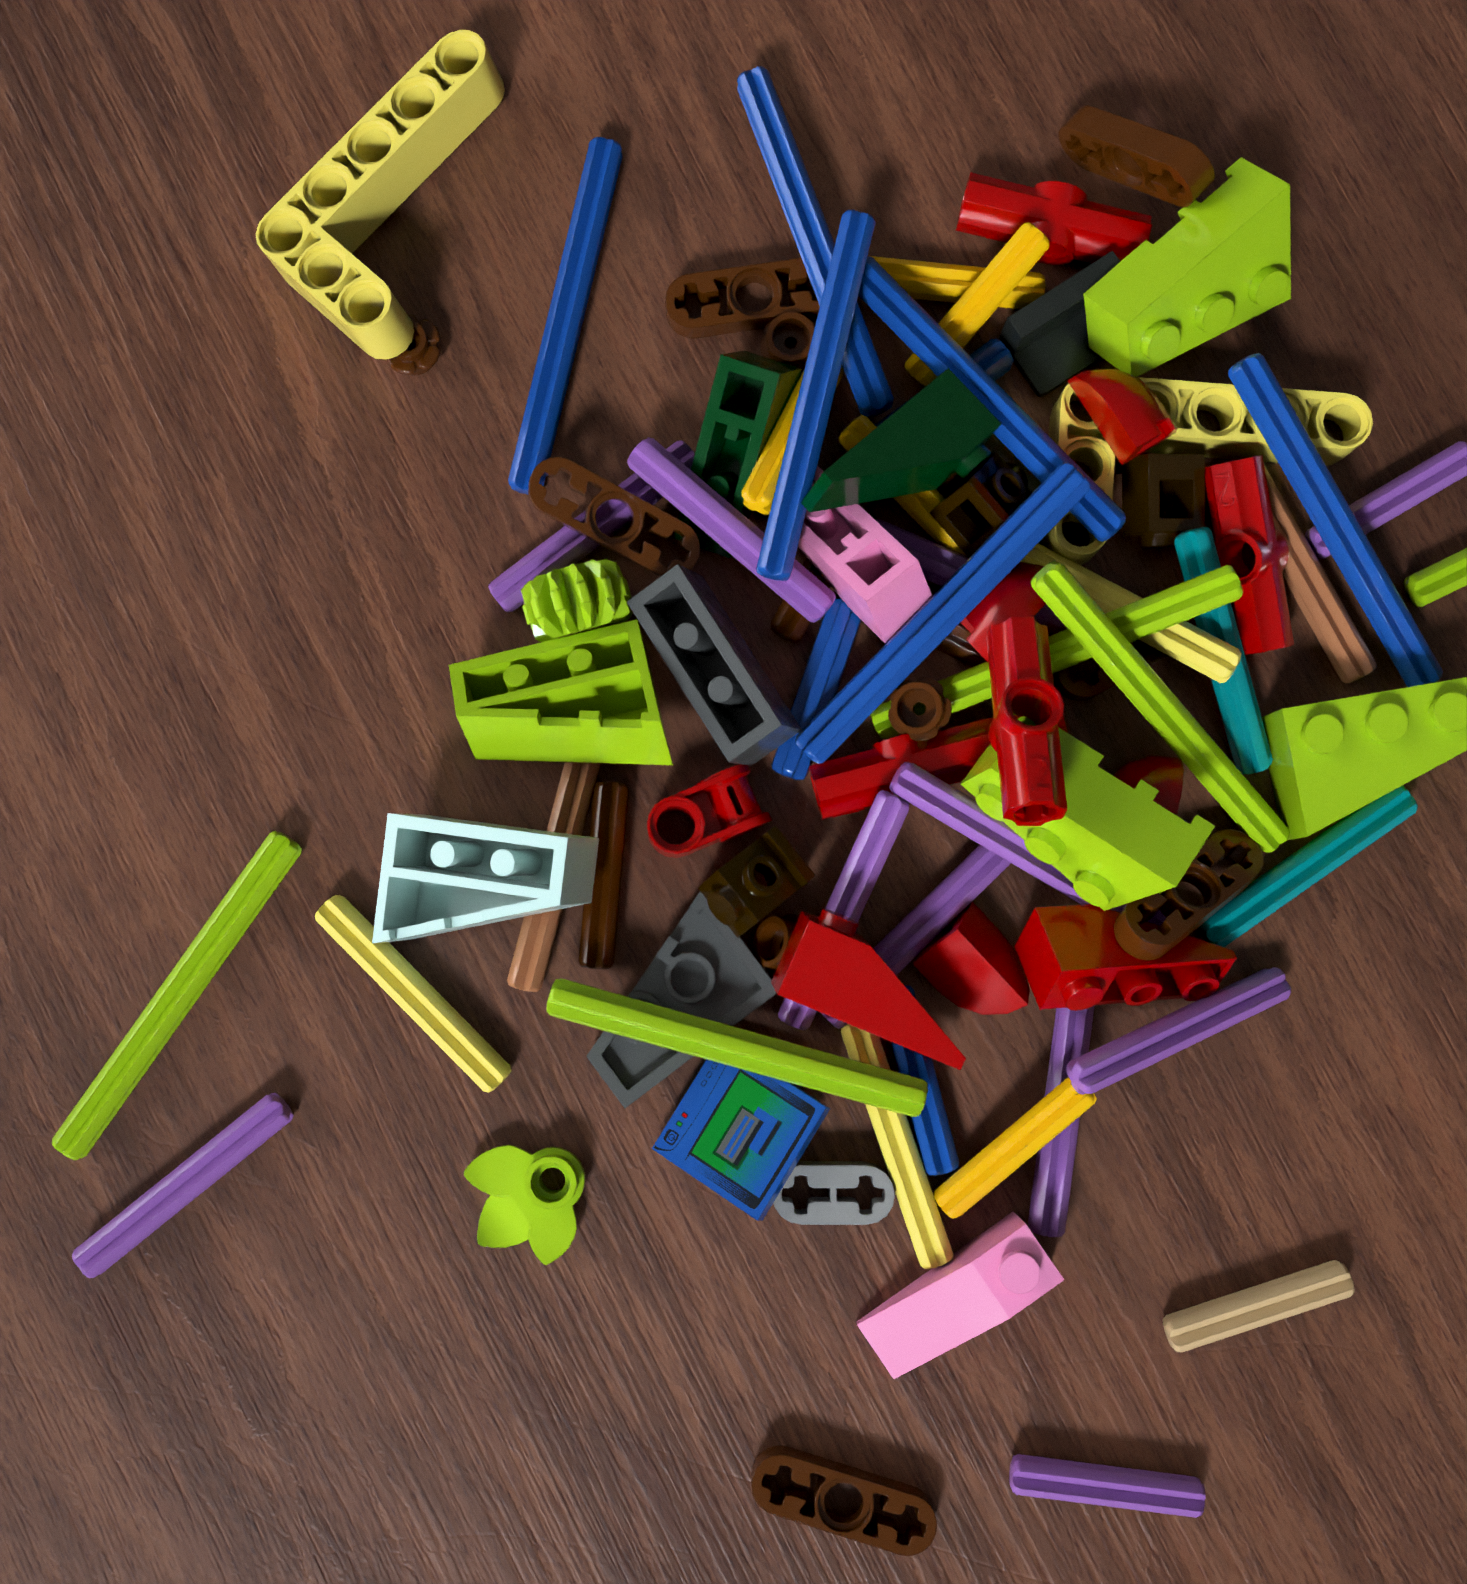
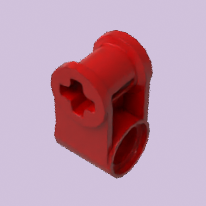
(711, 812)

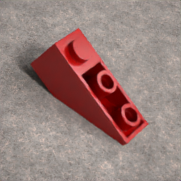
(1079, 963)

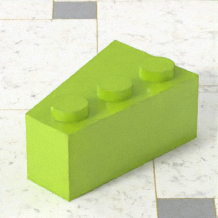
(1199, 278)
(564, 701)
(1360, 748)
(1112, 838)

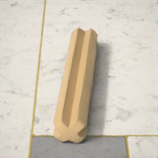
(1258, 1306)

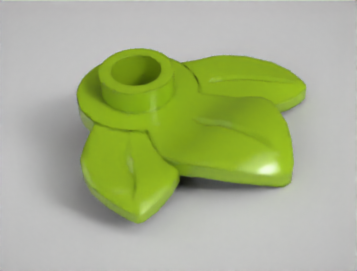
(521, 1204)

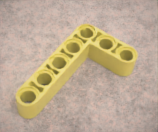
(367, 178)
(1236, 439)

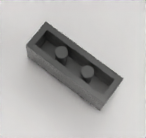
(714, 666)

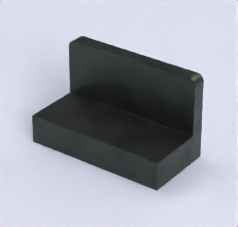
(1051, 332)

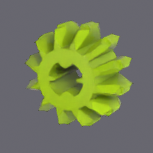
(576, 599)

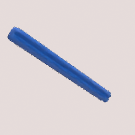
(810, 230)
(566, 311)
(816, 395)
(1018, 430)
(1334, 520)
(943, 612)

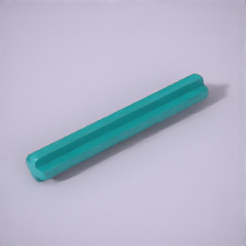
(1237, 695)
(1308, 866)

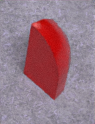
(1123, 411)
(1008, 599)
(1161, 773)
(975, 966)

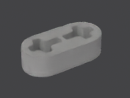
(834, 1209)

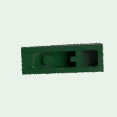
(737, 423)
(912, 449)

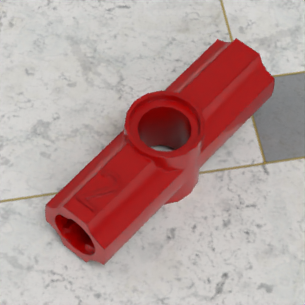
(1058, 209)
(1244, 514)
(1026, 754)
(854, 780)

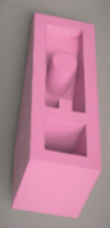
(865, 566)
(962, 1299)

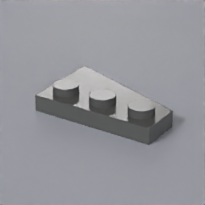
(696, 972)

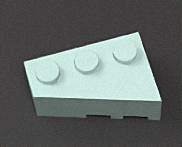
(472, 873)

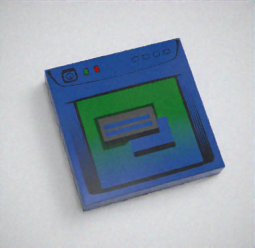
(741, 1134)

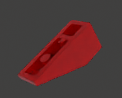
(846, 979)

